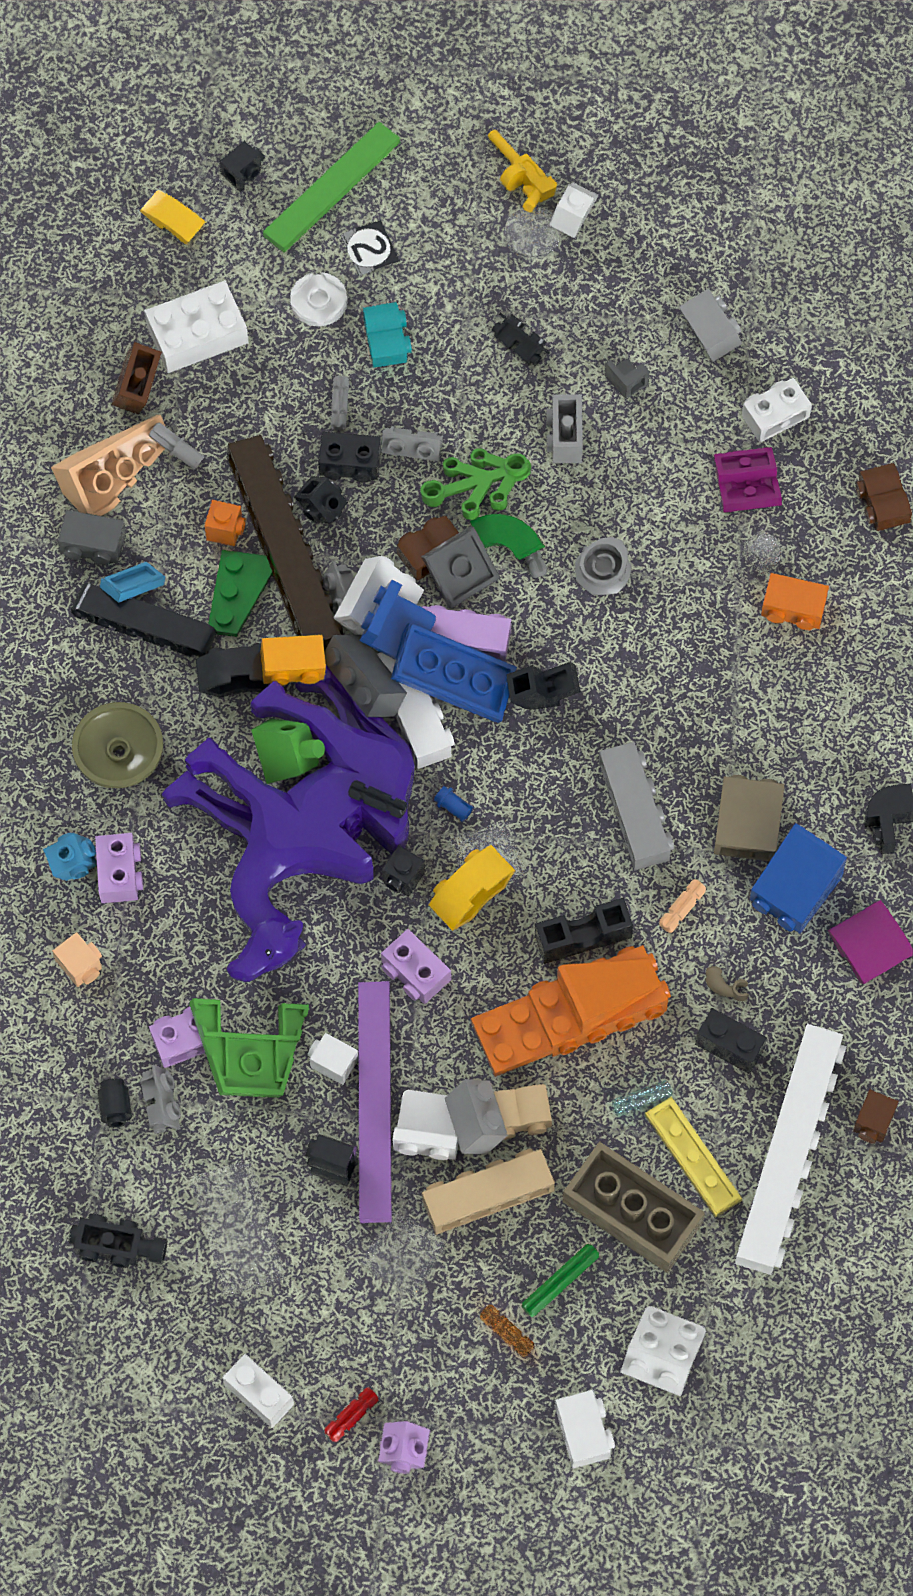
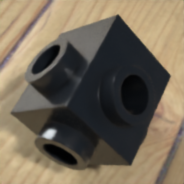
(321, 500)

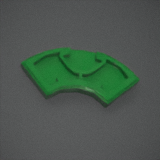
(507, 532)

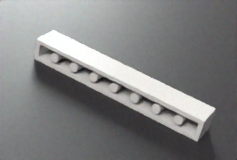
(789, 1150)

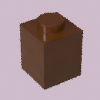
(875, 1117)

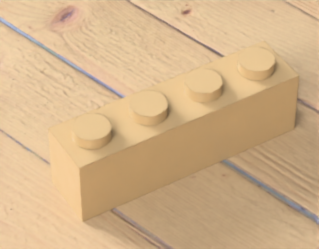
(488, 1190)

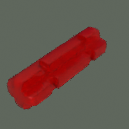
(351, 1414)

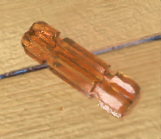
(506, 1330)

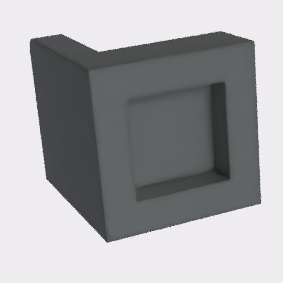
(627, 377)

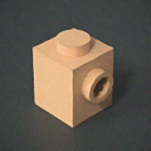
(78, 959)

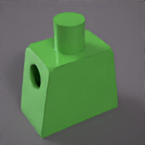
(286, 749)

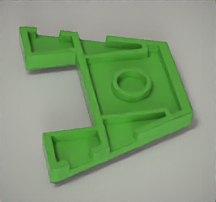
(249, 1062)

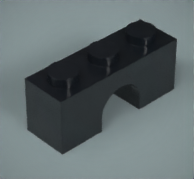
(564, 938)

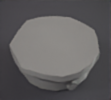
(600, 560)

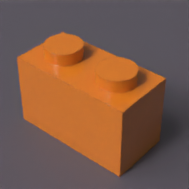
(794, 601)

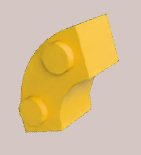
(471, 887)

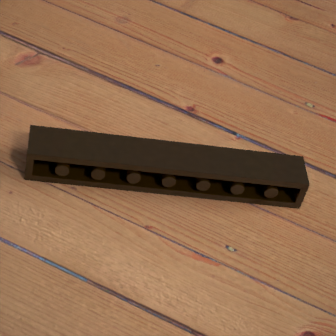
(282, 539)

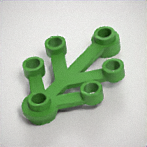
(512, 469)

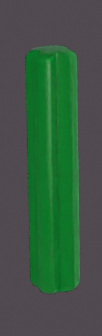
(560, 1280)

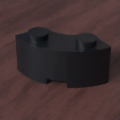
(230, 671)

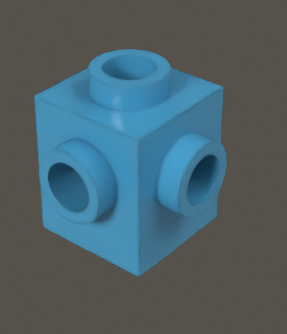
(71, 856)

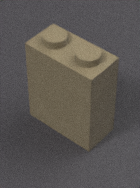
(749, 818)

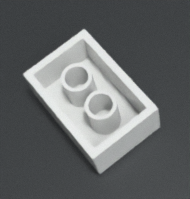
(196, 326)

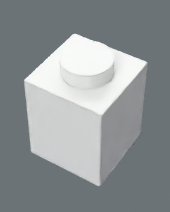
(333, 1058)

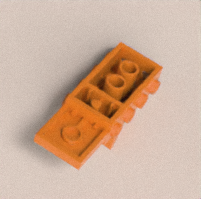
(573, 1010)

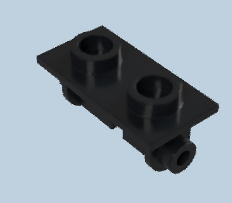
(529, 345)

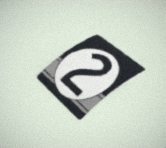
(369, 247)

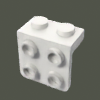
(425, 1127)
(663, 1350)

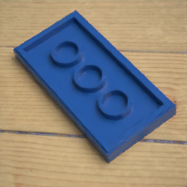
(452, 672)

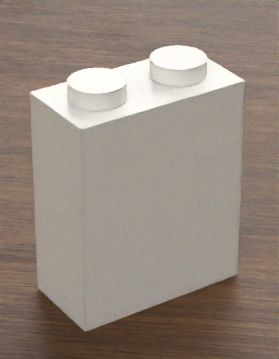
(359, 598)

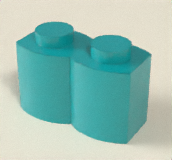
(386, 335)

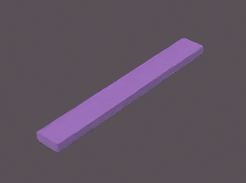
(374, 1102)

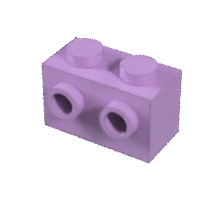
(117, 868)
(415, 967)
(176, 1038)

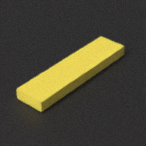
(693, 1157)

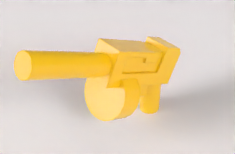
(523, 172)

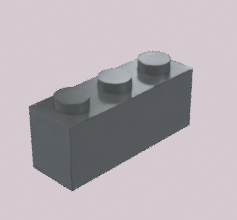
(364, 676)

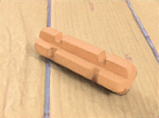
(682, 906)

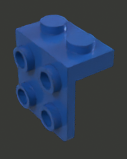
(389, 618)

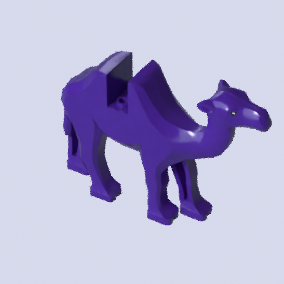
(310, 824)

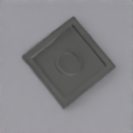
(460, 567)

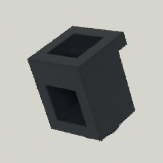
(241, 165)

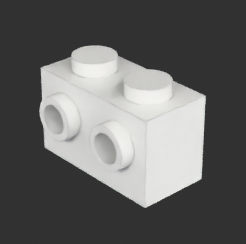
(776, 409)

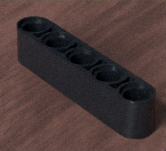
(144, 620)

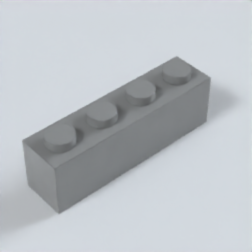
(635, 806)

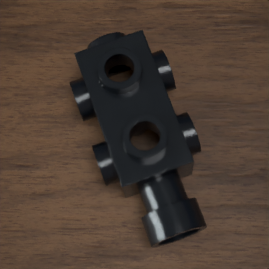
(111, 1239)

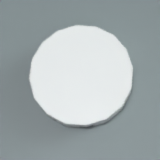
(318, 299)

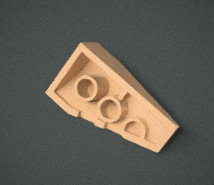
(101, 471)

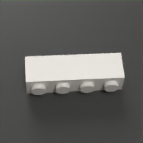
(421, 724)

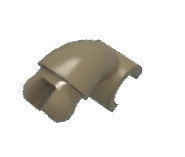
(718, 985)

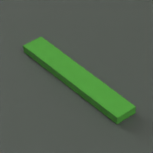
(331, 187)

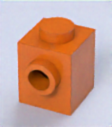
(224, 523)

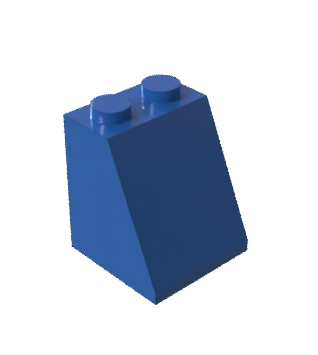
(798, 879)

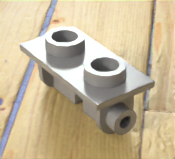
(404, 443)
(337, 581)
(158, 1086)

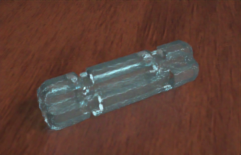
(642, 1098)

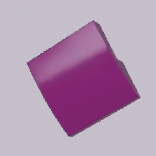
(747, 479)
(871, 941)

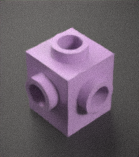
(403, 1446)

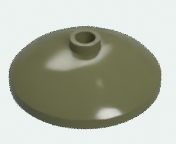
(114, 728)

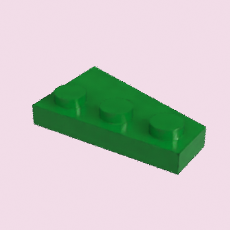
(237, 589)

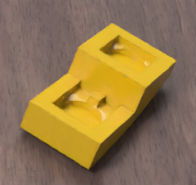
(173, 215)

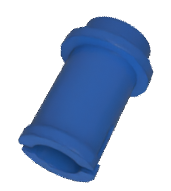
(453, 803)

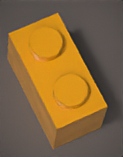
(293, 659)

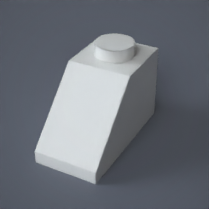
(573, 209)

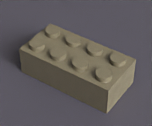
(633, 1207)

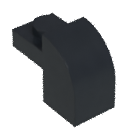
(541, 689)
(889, 807)

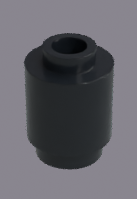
(114, 1102)

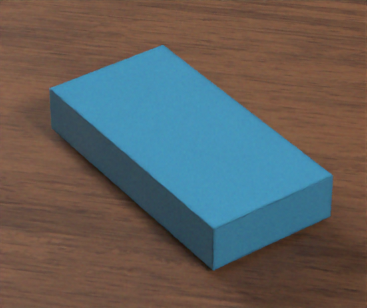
(132, 582)

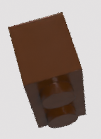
(136, 378)

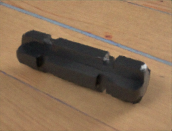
(377, 799)

